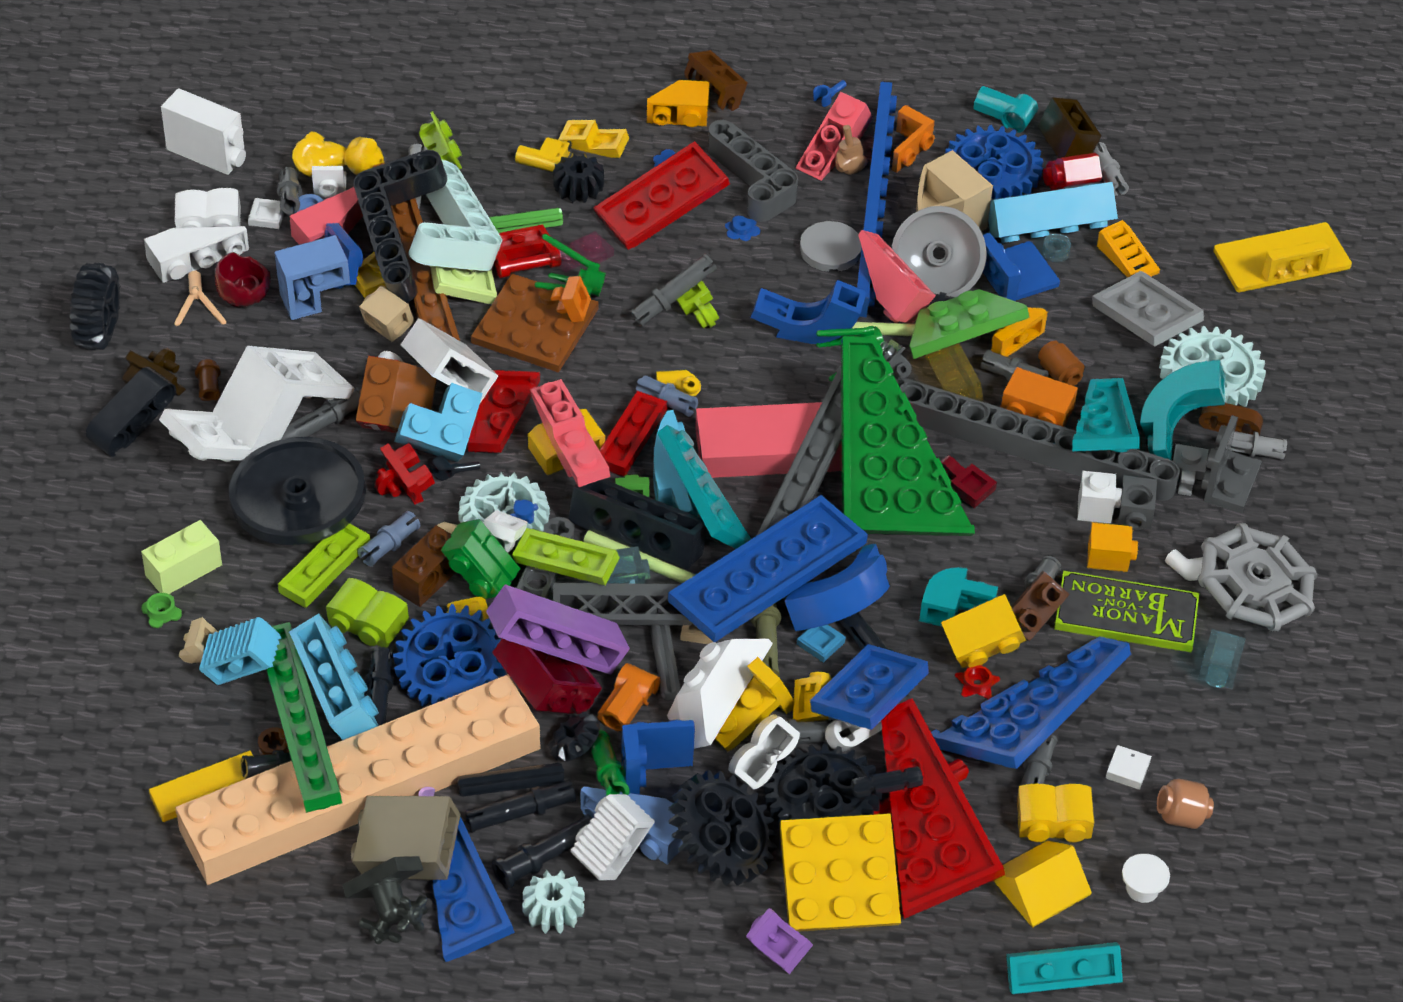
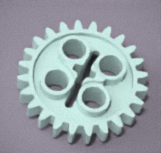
(1240, 364)

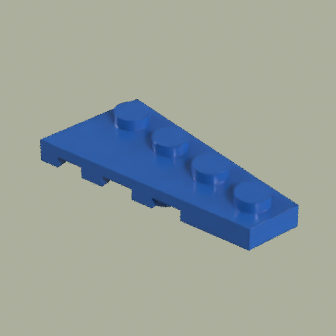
(468, 903)

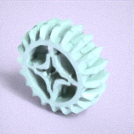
(500, 495)

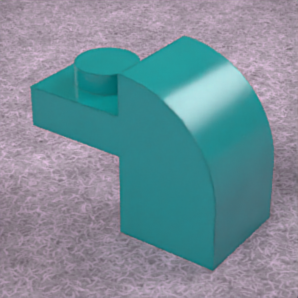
(950, 592)

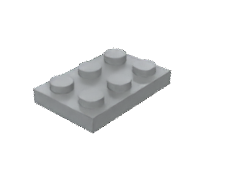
(1148, 308)

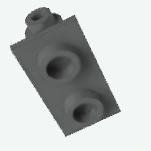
(892, 354)

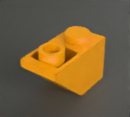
(680, 104)

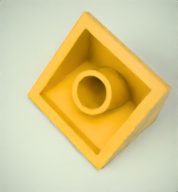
(1044, 881)

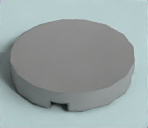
(830, 246)

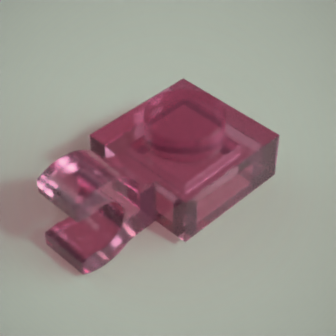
(591, 247)

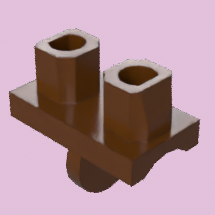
(1038, 604)

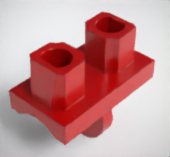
(398, 462)

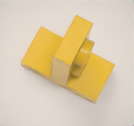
(755, 704)

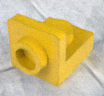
(804, 691)

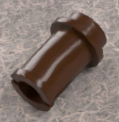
(207, 374)

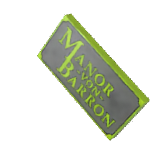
(1128, 611)

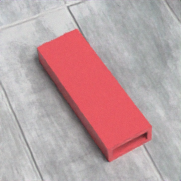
(754, 438)

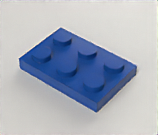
(869, 686)

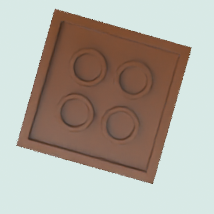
(528, 327)

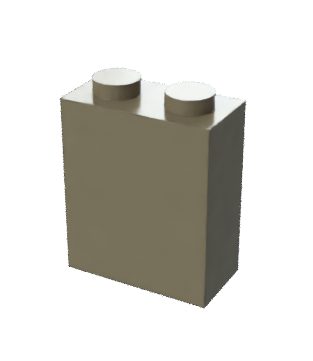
(407, 828)

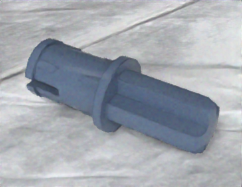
(675, 399)

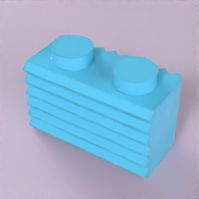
(239, 651)

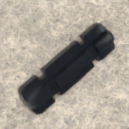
(887, 782)

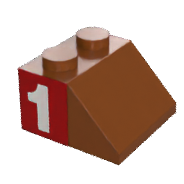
(388, 391)

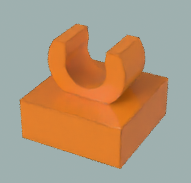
(573, 299)

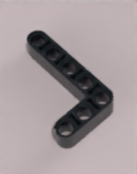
(387, 186)

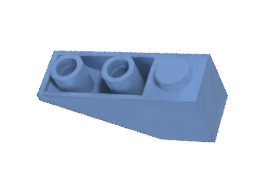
(658, 841)

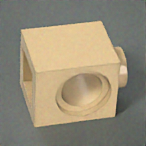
(386, 313)

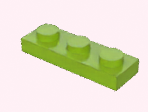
(566, 556)
(322, 565)

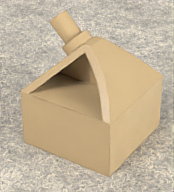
(957, 185)

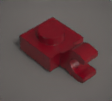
(969, 483)

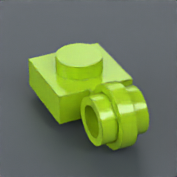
(695, 299)

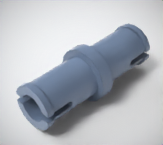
(389, 538)

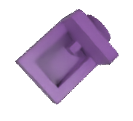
(778, 940)

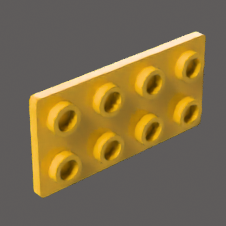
(1282, 257)

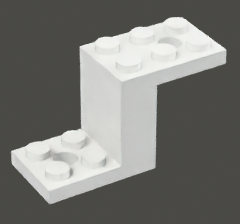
(256, 403)

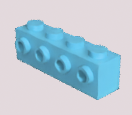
(1052, 210)
(333, 677)

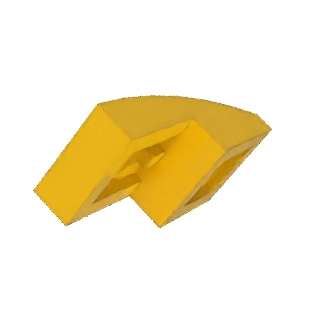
(588, 138)

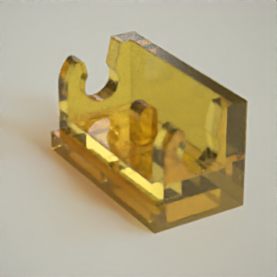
(955, 372)

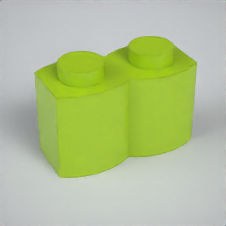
(367, 613)

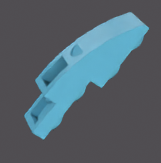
(666, 480)

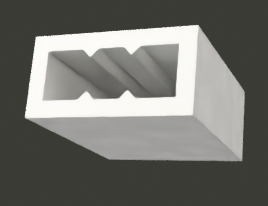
(203, 131)
(448, 358)

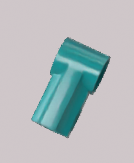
(1011, 111)

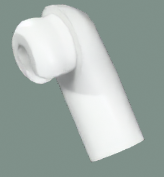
(1187, 568)

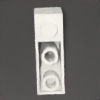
(189, 249)

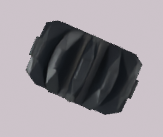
(578, 177)

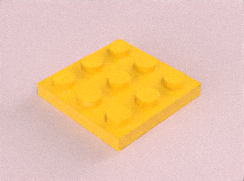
(840, 872)

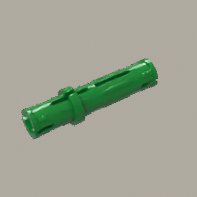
(609, 769)

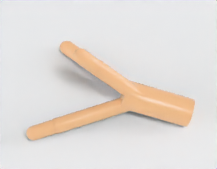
(195, 292)

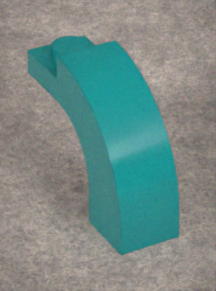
(1174, 396)

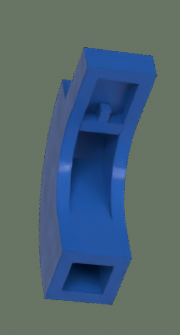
(802, 320)
(841, 594)

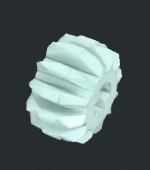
(553, 901)

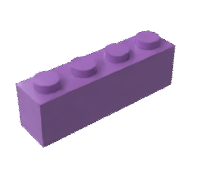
(557, 629)

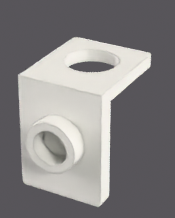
(328, 180)

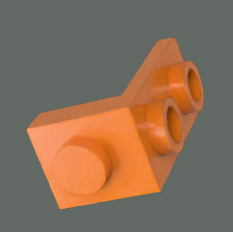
(919, 136)

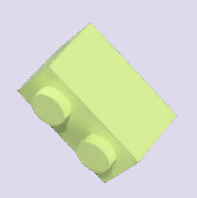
(182, 558)

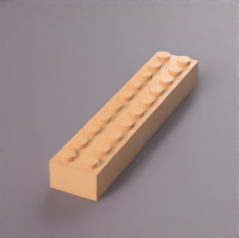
(399, 758)

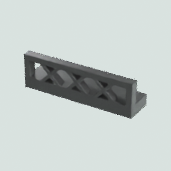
(619, 599)

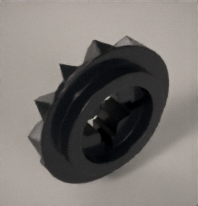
(585, 729)

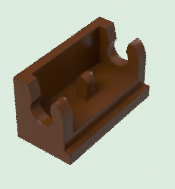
(721, 77)

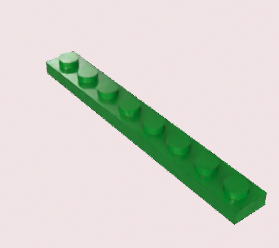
(302, 726)

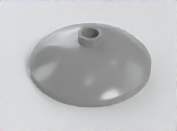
(956, 235)

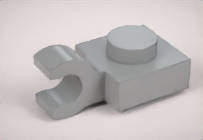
(1192, 466)

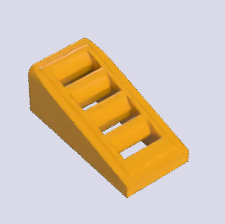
(1119, 236)

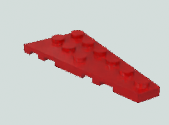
(934, 827)

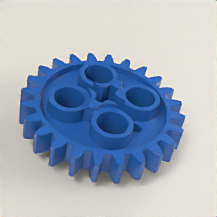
(1001, 159)
(444, 631)

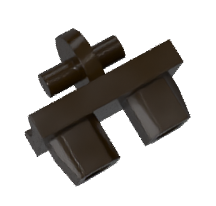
(162, 363)

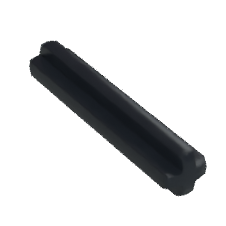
(510, 779)

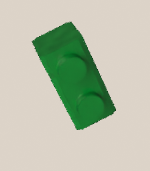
(479, 559)

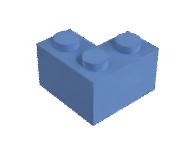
(307, 271)

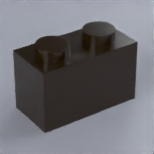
(1068, 128)

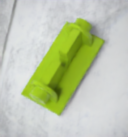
(436, 137)

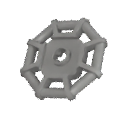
(1278, 564)

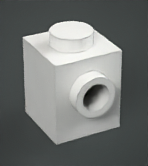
(1098, 497)

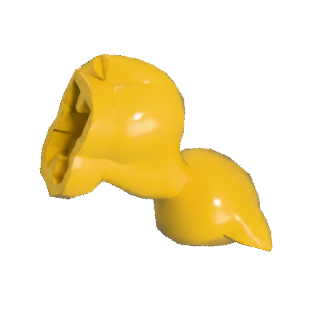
(314, 151)

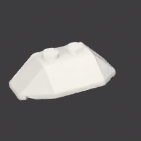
(716, 685)

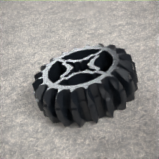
(94, 306)

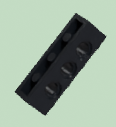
(639, 522)

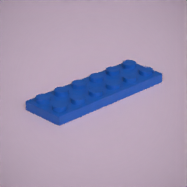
(767, 568)

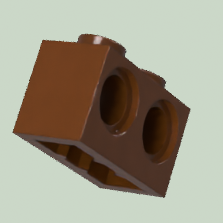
(423, 568)

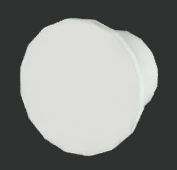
(1145, 877)

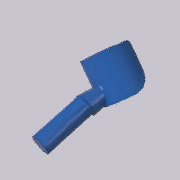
(826, 92)

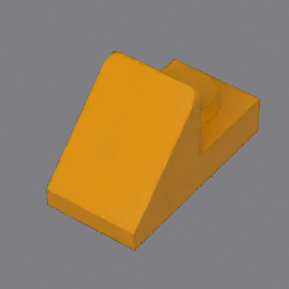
(1014, 336)

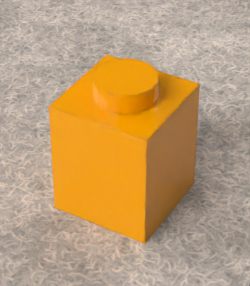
(1111, 547)

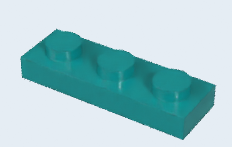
(1064, 968)

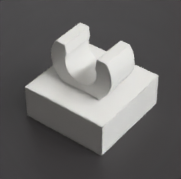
(505, 528)

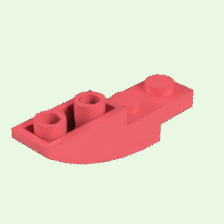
(568, 433)

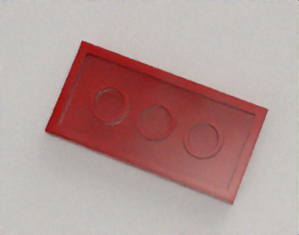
(661, 195)

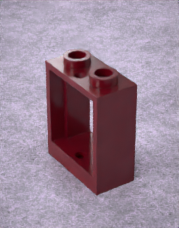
(547, 679)

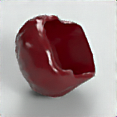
(241, 280)

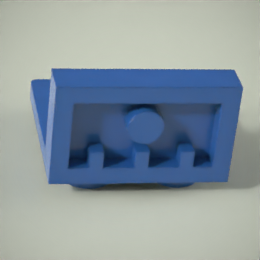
(1017, 270)
(655, 747)

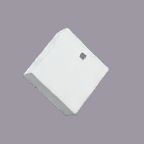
(265, 213)
(1128, 767)

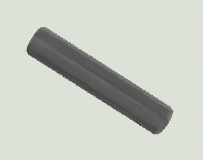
(665, 661)

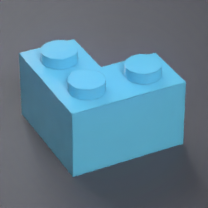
(444, 431)

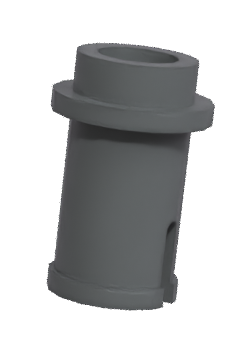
(1049, 565)

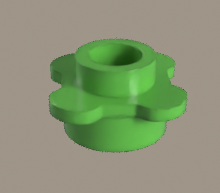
(157, 602)

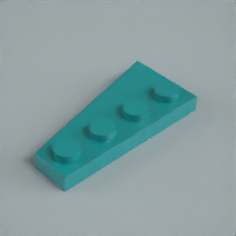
(1106, 419)
(703, 490)

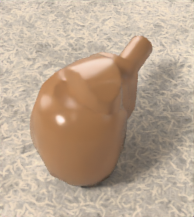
(850, 154)

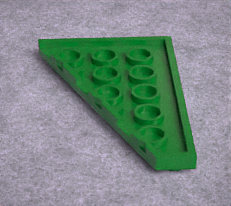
(887, 464)

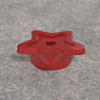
(977, 673)

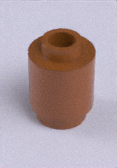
(1061, 363)

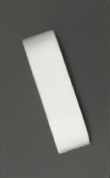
(857, 734)

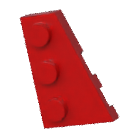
(501, 410)

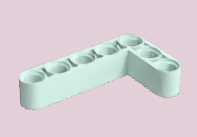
(467, 234)

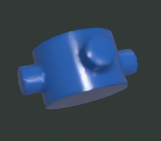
(524, 510)

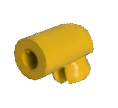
(682, 379)

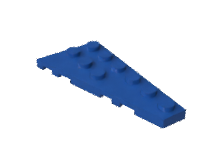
(1028, 713)

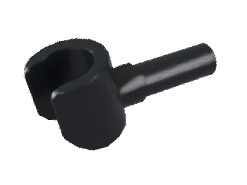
(445, 470)

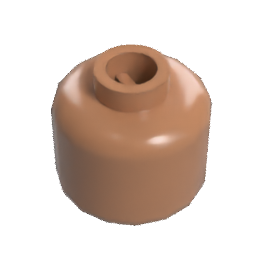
(1184, 803)

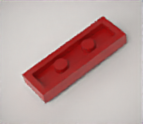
(632, 432)

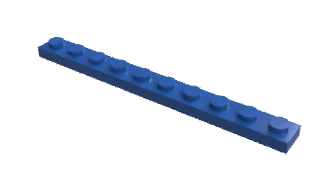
(877, 185)

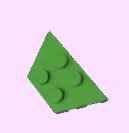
(962, 319)

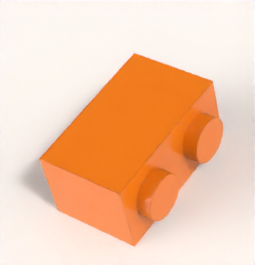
(1039, 397)

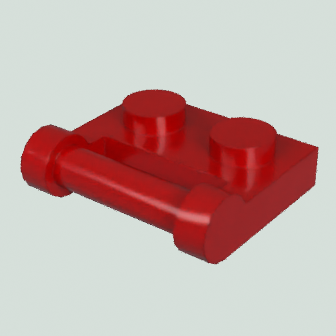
(525, 243)

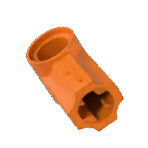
(630, 692)

